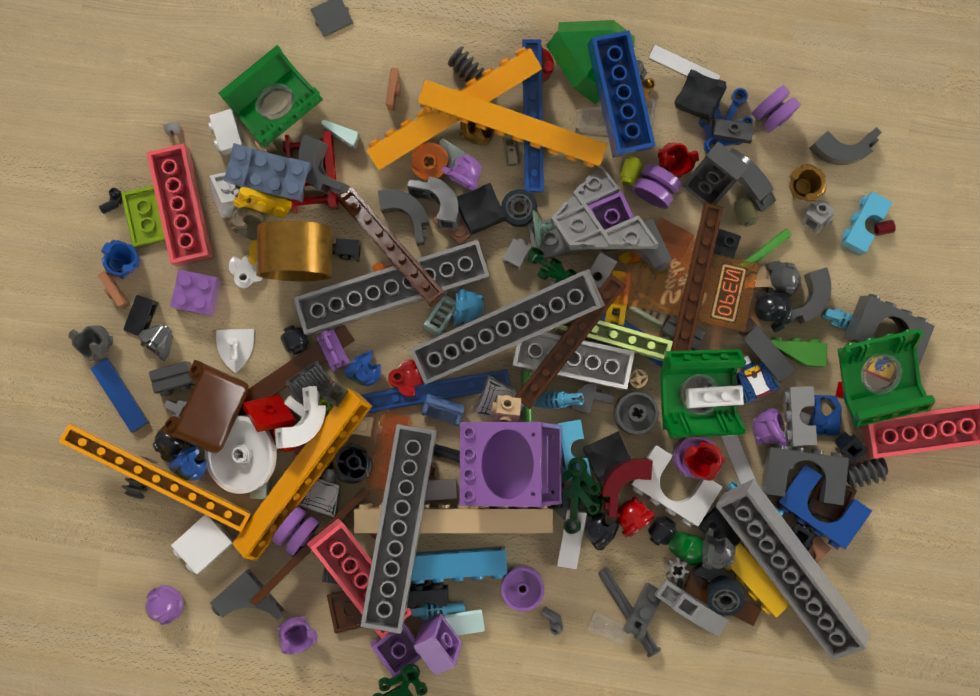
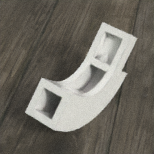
(308, 425)

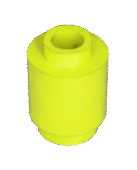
(630, 171)

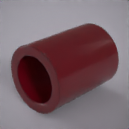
(884, 227)

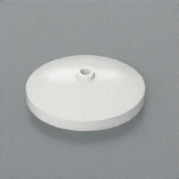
(245, 459)

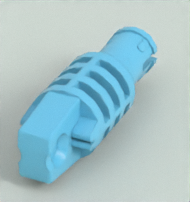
(838, 317)
(558, 400)
(430, 609)

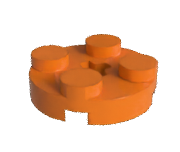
(419, 160)

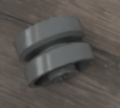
(646, 408)

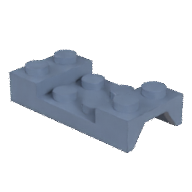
(267, 172)

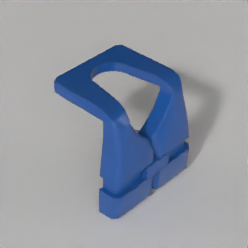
(826, 424)

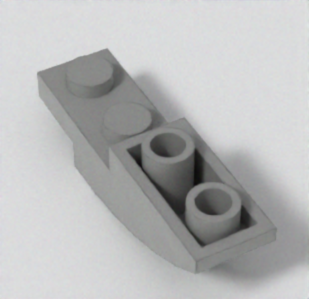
(691, 607)

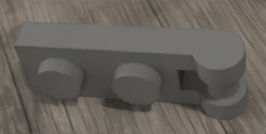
(642, 612)

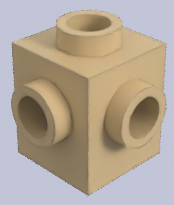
(506, 409)

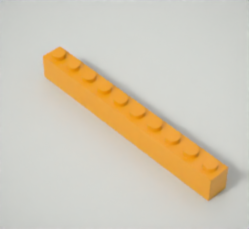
(511, 122)
(430, 123)
(301, 475)
(154, 476)

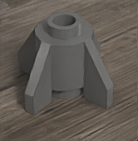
(158, 340)

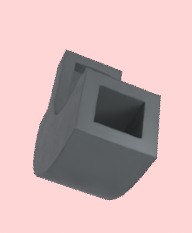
(313, 151)
(837, 153)
(755, 183)
(443, 195)
(397, 200)
(819, 293)
(766, 350)

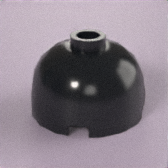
(352, 464)

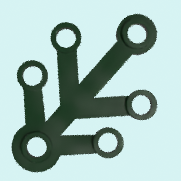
(555, 266)
(575, 491)
(408, 674)

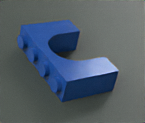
(837, 532)

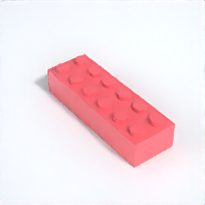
(179, 205)
(923, 432)
(346, 563)

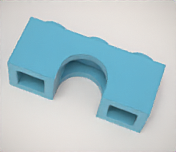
(856, 236)
(571, 432)

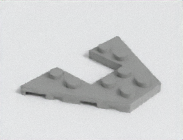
(583, 231)

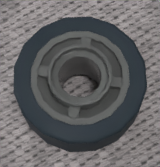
(522, 197)
(725, 596)

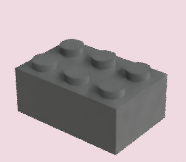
(715, 175)

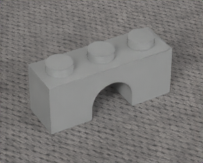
(796, 399)

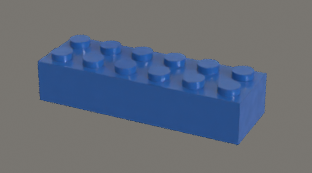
(621, 93)

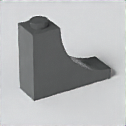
(658, 258)
(240, 593)

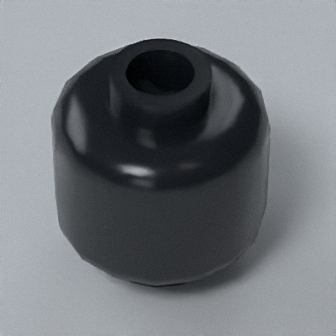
(294, 340)
(662, 530)

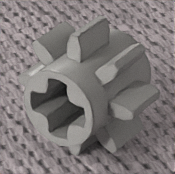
(682, 570)

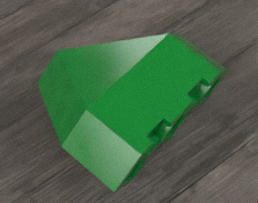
(572, 53)

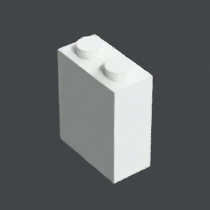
(202, 544)

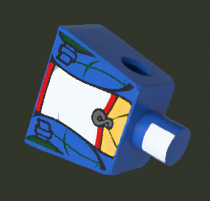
(755, 380)

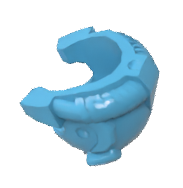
(468, 307)

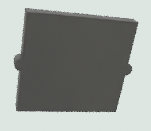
(331, 16)

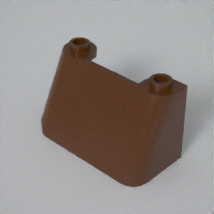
(209, 409)

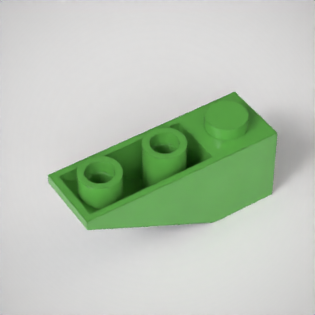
(803, 353)

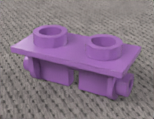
(333, 350)

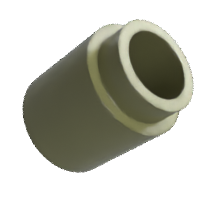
(745, 212)

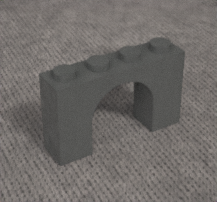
(872, 311)
(832, 468)

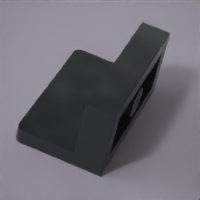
(140, 315)

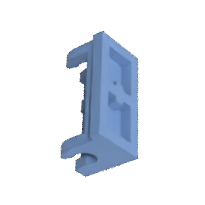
(442, 409)

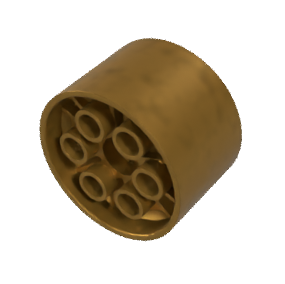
(294, 251)

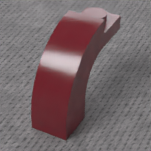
(621, 474)

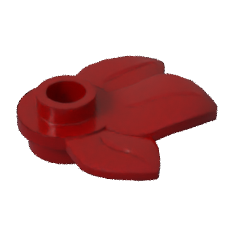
(409, 378)

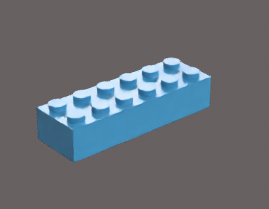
(459, 564)

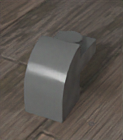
(590, 394)

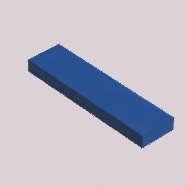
(119, 395)

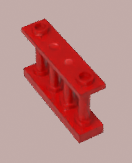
(328, 163)

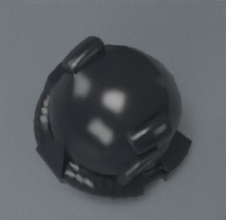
(773, 307)
(167, 445)
(599, 531)

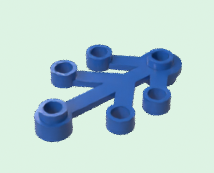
(729, 115)

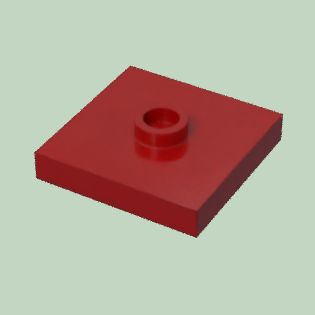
(268, 413)

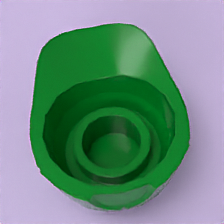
(687, 548)

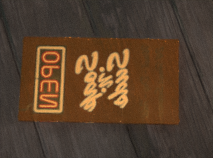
(725, 295)

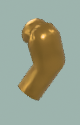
(647, 85)

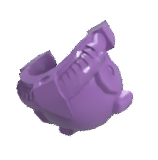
(465, 172)
(767, 428)
(164, 604)
(296, 635)

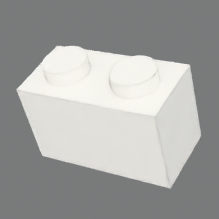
(226, 131)

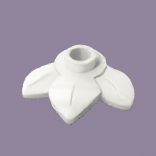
(243, 268)

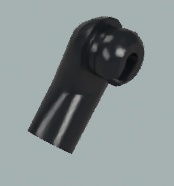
(114, 201)

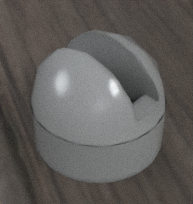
(172, 127)

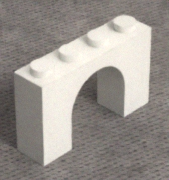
(691, 508)

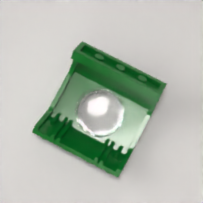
(270, 96)
(699, 370)
(883, 378)

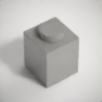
(516, 253)

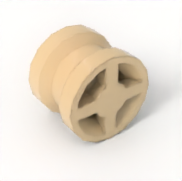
(270, 148)
(641, 379)

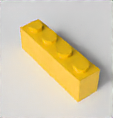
(760, 586)

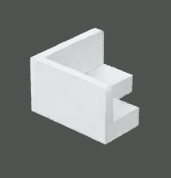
(222, 194)

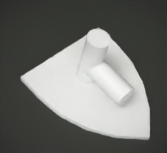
(235, 346)

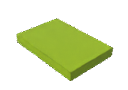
(143, 216)

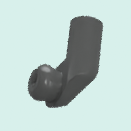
(555, 620)

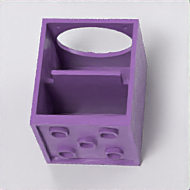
(510, 464)

